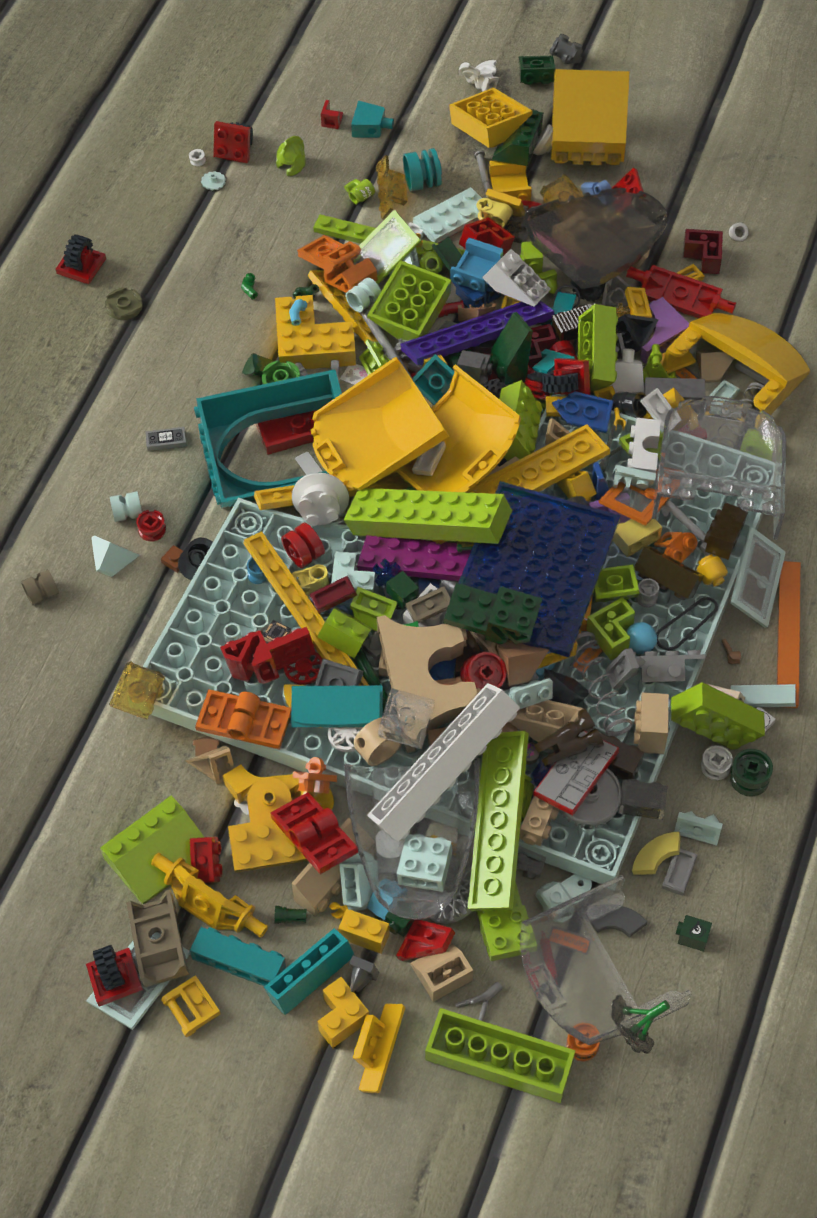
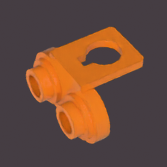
(679, 546)

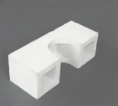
(645, 435)

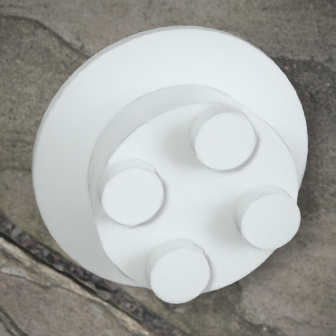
(320, 498)

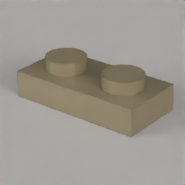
(428, 605)

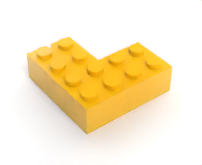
(310, 342)

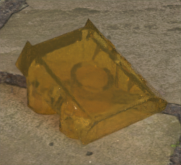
(560, 190)
(137, 690)

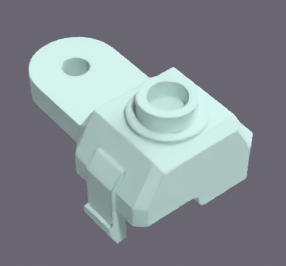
(559, 892)

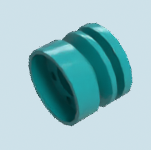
(423, 169)

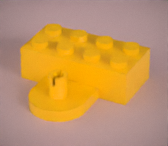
(262, 841)

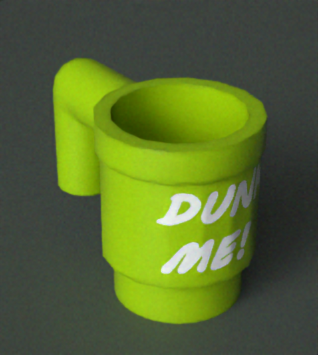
(359, 190)

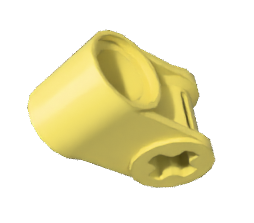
(495, 210)
(308, 580)

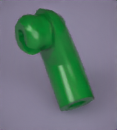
(248, 284)

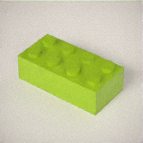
(598, 344)
(522, 401)
(717, 716)

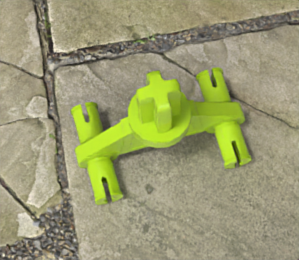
(654, 367)

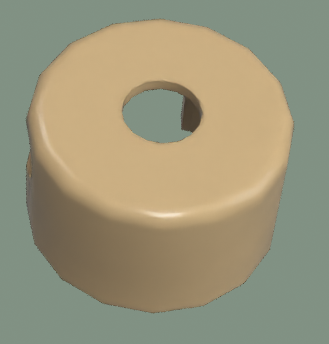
(372, 747)

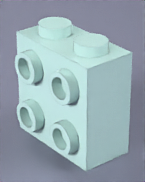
(424, 862)

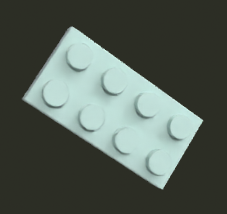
(449, 216)

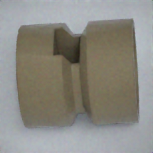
(39, 587)

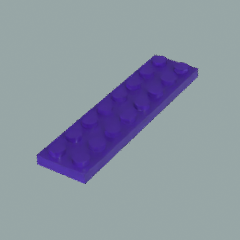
(473, 331)

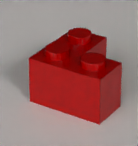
(488, 232)

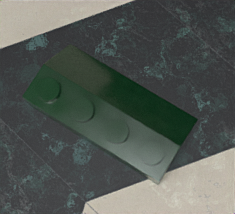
(522, 142)

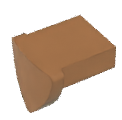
(205, 744)

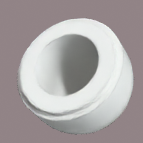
(740, 226)

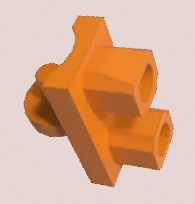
(322, 781)

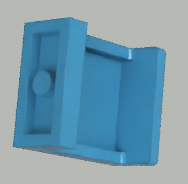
(474, 264)

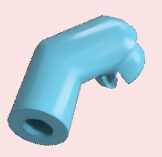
(294, 311)

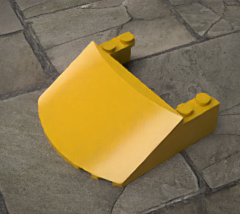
(751, 345)

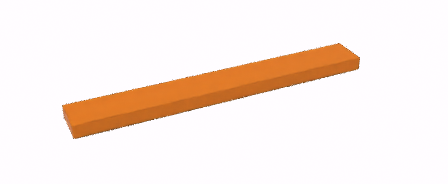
(789, 626)

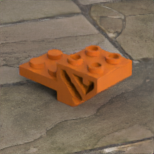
(338, 262)

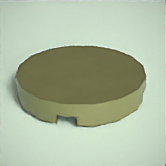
(123, 304)

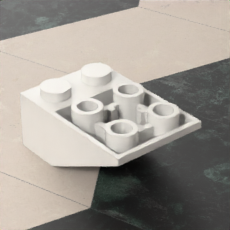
(516, 279)

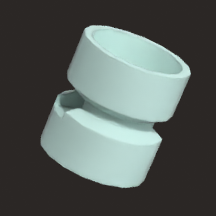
(363, 295)
(125, 506)

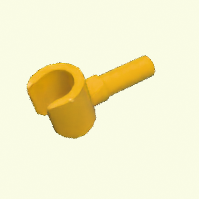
(618, 420)

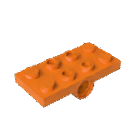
(244, 718)

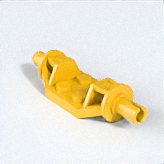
(205, 902)

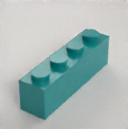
(236, 957)
(309, 971)

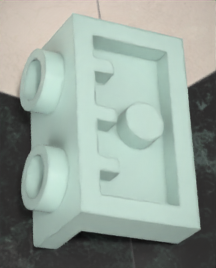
(531, 693)

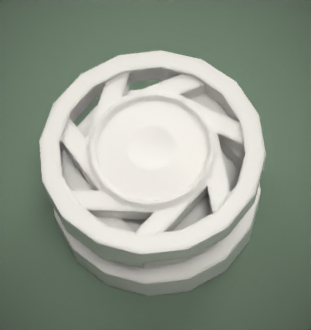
(717, 762)

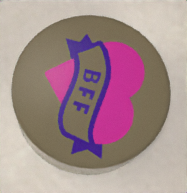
(532, 754)

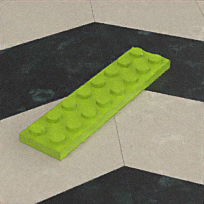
(498, 823)

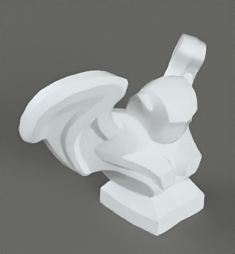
(480, 75)

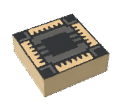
(275, 630)

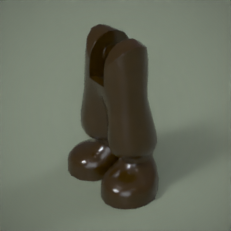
(567, 741)

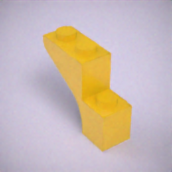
(240, 781)

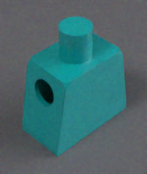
(369, 121)

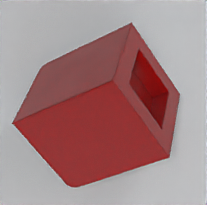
(330, 118)

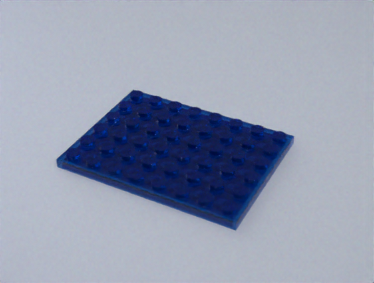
(548, 552)

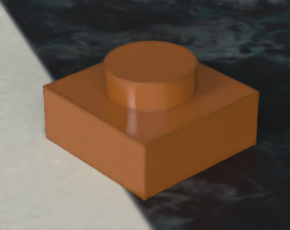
(171, 558)

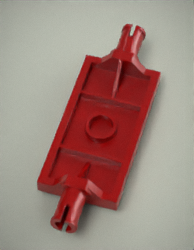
(681, 292)

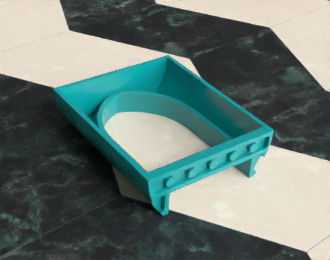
(231, 412)

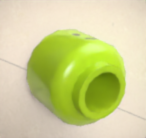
(431, 262)

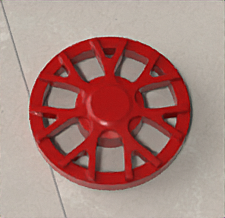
(304, 668)

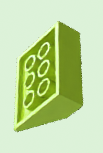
(410, 301)
(161, 830)

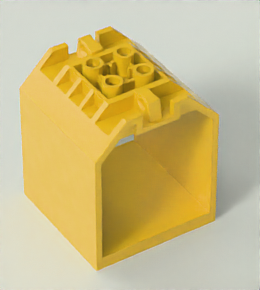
(589, 116)

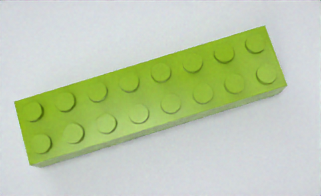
(428, 515)

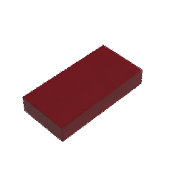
(333, 594)

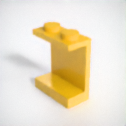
(509, 179)

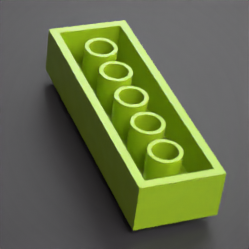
(500, 1055)

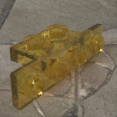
(391, 187)

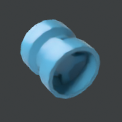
(254, 572)

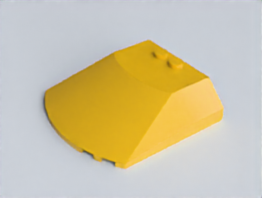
(375, 427)
(478, 438)

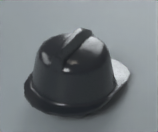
(193, 556)

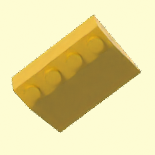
(489, 116)

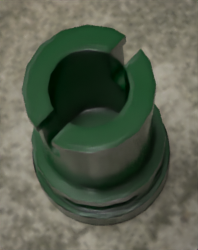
(285, 914)

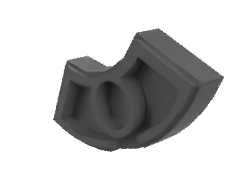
(622, 919)

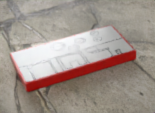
(575, 776)

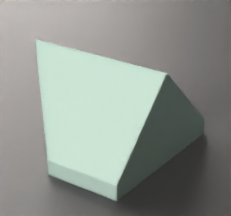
(110, 557)

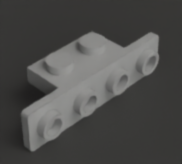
(666, 667)

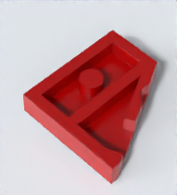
(425, 940)

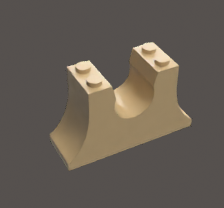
(410, 656)

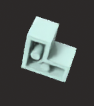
(346, 564)

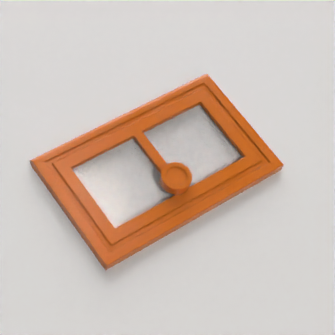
(632, 503)

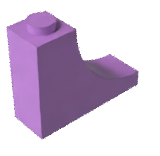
(667, 329)

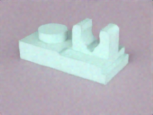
(632, 476)

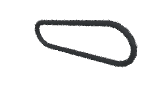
(679, 616)

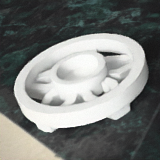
(347, 735)

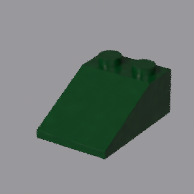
(512, 351)

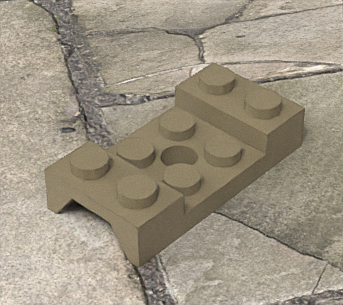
(161, 957)

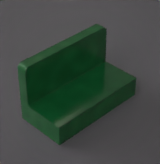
(448, 253)

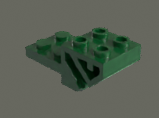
(496, 616)

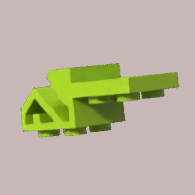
(502, 929)

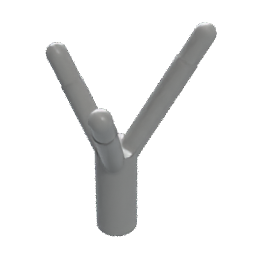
(485, 997)

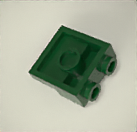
(536, 69)

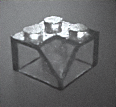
(406, 718)

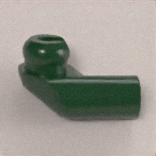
(303, 291)

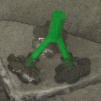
(636, 1038)

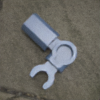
(594, 187)

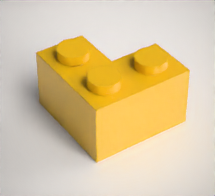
(346, 1014)

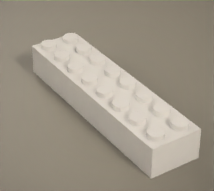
(444, 762)

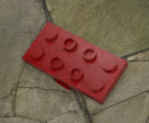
(314, 832)

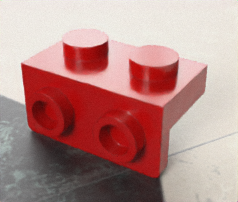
(205, 858)

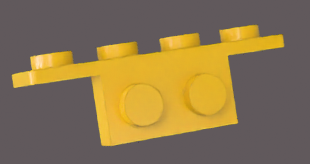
(376, 1046)

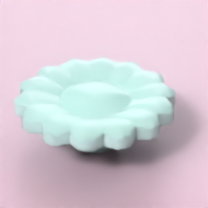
(213, 180)

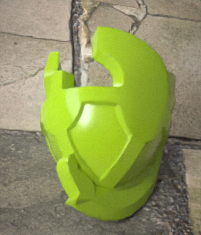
(292, 153)

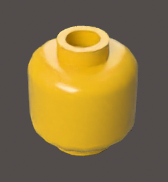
(712, 569)

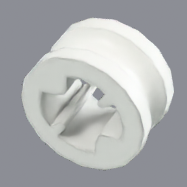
(197, 153)

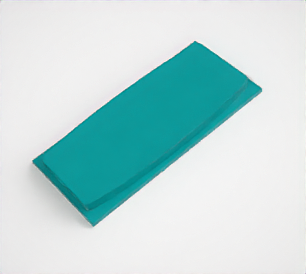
(336, 705)

